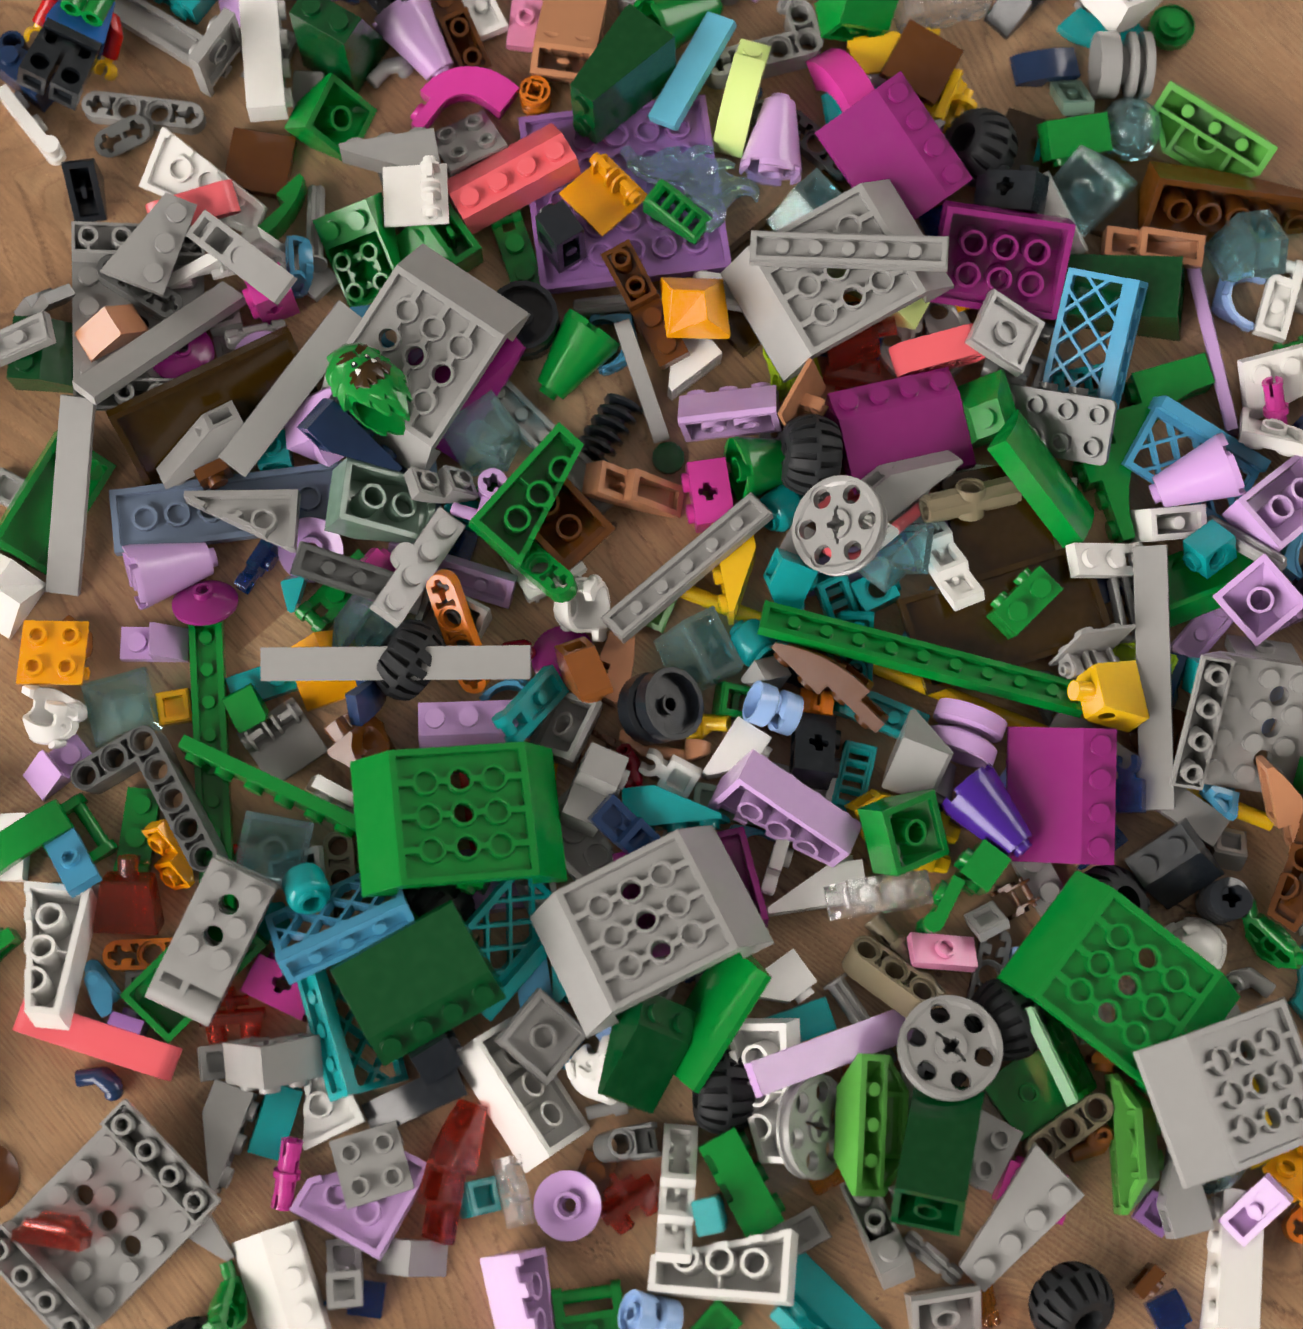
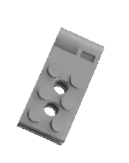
(195, 966)

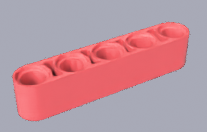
(108, 1044)

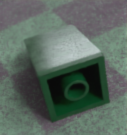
(336, 41)
(621, 74)
(1163, 300)
(936, 1162)

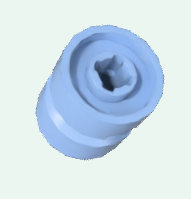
(776, 709)
(648, 1311)

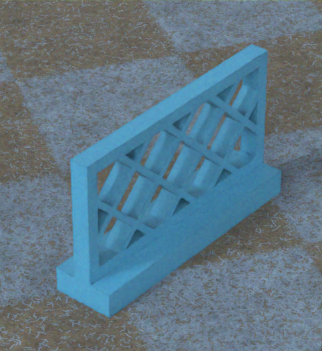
(1121, 336)
(1199, 431)
(344, 936)

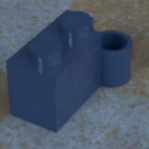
(12, 52)

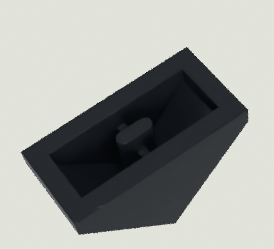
(85, 190)

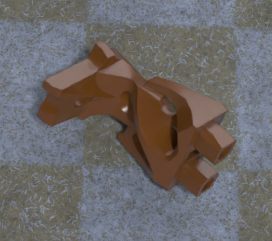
(355, 741)

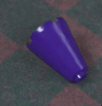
(989, 812)

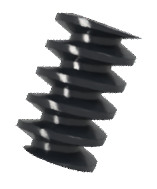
(607, 425)
(1224, 901)

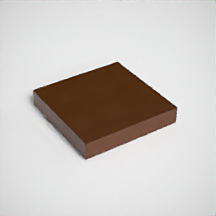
(923, 60)
(260, 161)

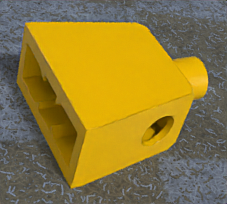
(1111, 695)

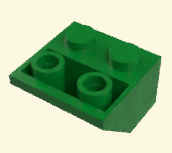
(853, 18)

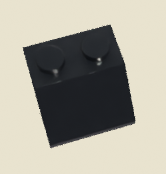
(1174, 864)

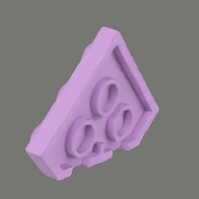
(365, 1226)

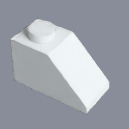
(702, 359)
(1167, 522)
(736, 744)
(789, 980)

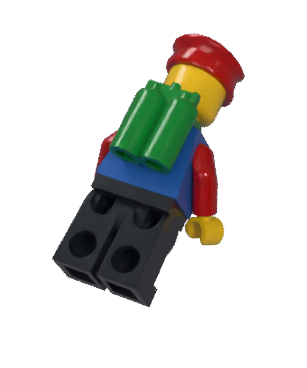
(75, 39)

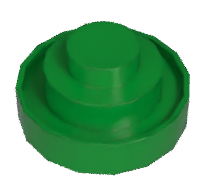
(1171, 27)

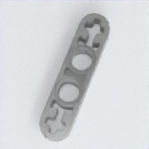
(145, 107)
(641, 380)

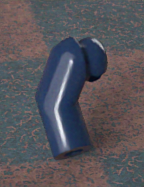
(103, 1078)

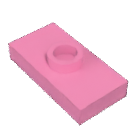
(523, 24)
(942, 952)

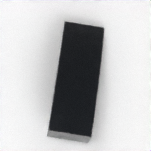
(414, 1100)

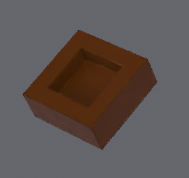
(213, 475)
(597, 1170)
(1147, 1281)

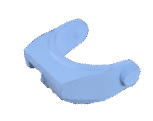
(1223, 306)

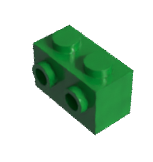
(1063, 136)
(1024, 602)
(980, 867)

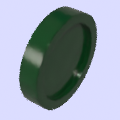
(668, 458)

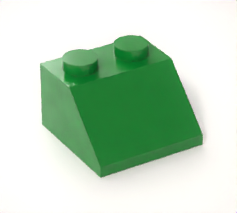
(903, 832)

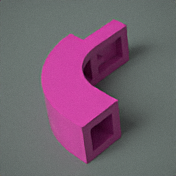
(840, 77)
(464, 85)

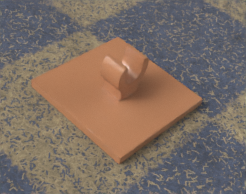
(804, 395)

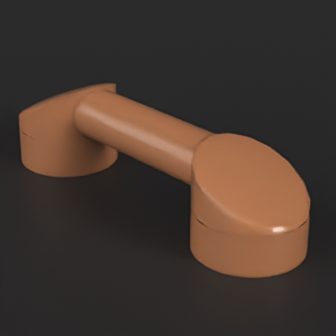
(694, 748)

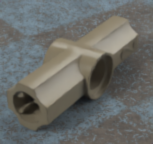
(968, 500)

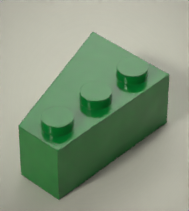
(742, 1182)

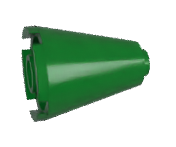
(679, 16)
(574, 355)
(753, 465)

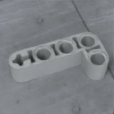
(787, 43)

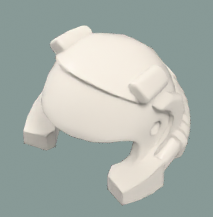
(585, 609)
(53, 716)
(1202, 938)
(585, 1070)

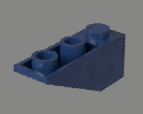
(340, 434)

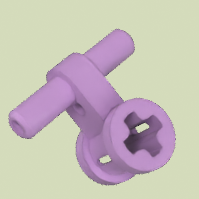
(485, 480)

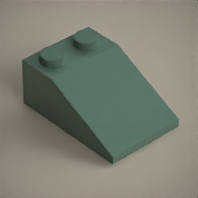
(374, 504)

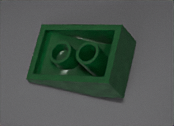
(48, 368)
(645, 1052)

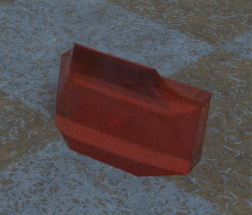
(54, 1231)

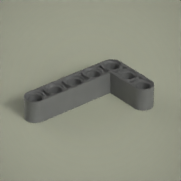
(163, 789)

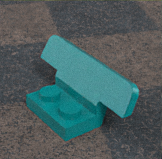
(820, 1303)

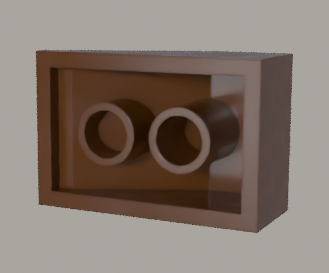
(572, 527)

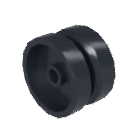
(543, 322)
(660, 706)

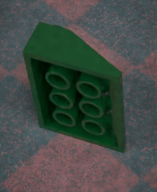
(418, 983)

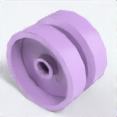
(969, 731)

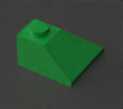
(330, 116)
(986, 406)

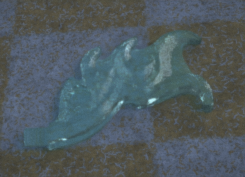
(701, 177)

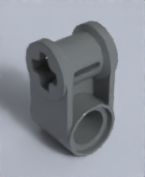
(633, 1143)

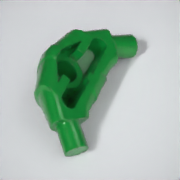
(1271, 940)
(229, 1303)

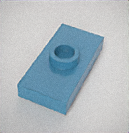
(73, 862)

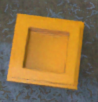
(174, 707)

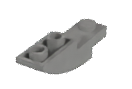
(241, 257)

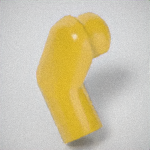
(711, 723)

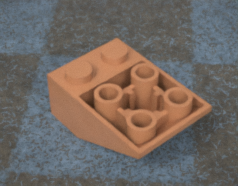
(566, 37)

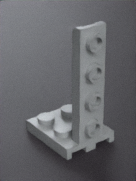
(205, 54)

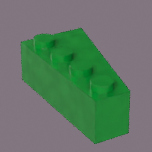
(523, 501)

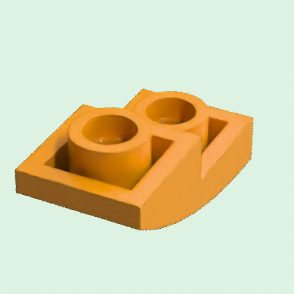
(173, 865)

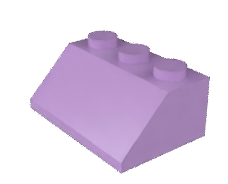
(729, 412)
(1272, 507)
(459, 723)

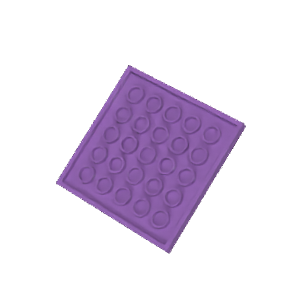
(657, 246)

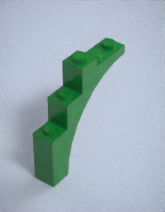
(1176, 379)

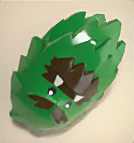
(369, 387)

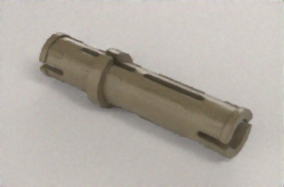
(896, 943)

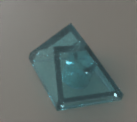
(484, 436)
(903, 555)

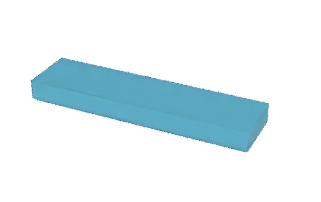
(692, 71)

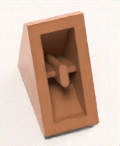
(110, 330)

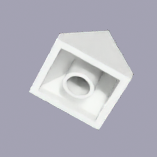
(18, 595)

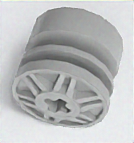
(1121, 65)

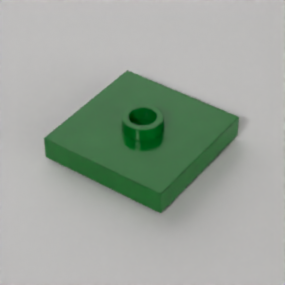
(1026, 1094)

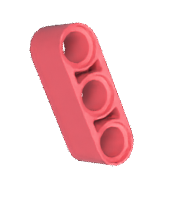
(216, 198)
(934, 352)

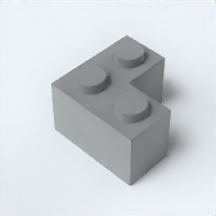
(596, 777)
(272, 1062)

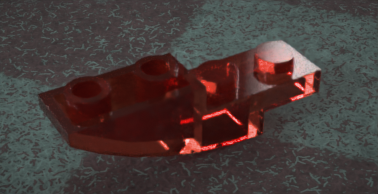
(450, 1160)

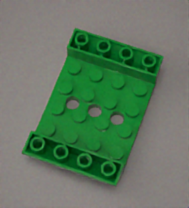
(410, 826)
(1083, 950)

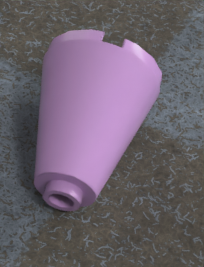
(415, 35)
(774, 144)
(1199, 476)
(166, 569)

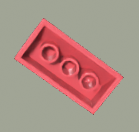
(513, 178)

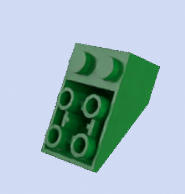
(449, 240)
(359, 248)

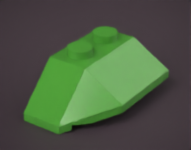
(1208, 136)
(870, 1124)
(1134, 1148)

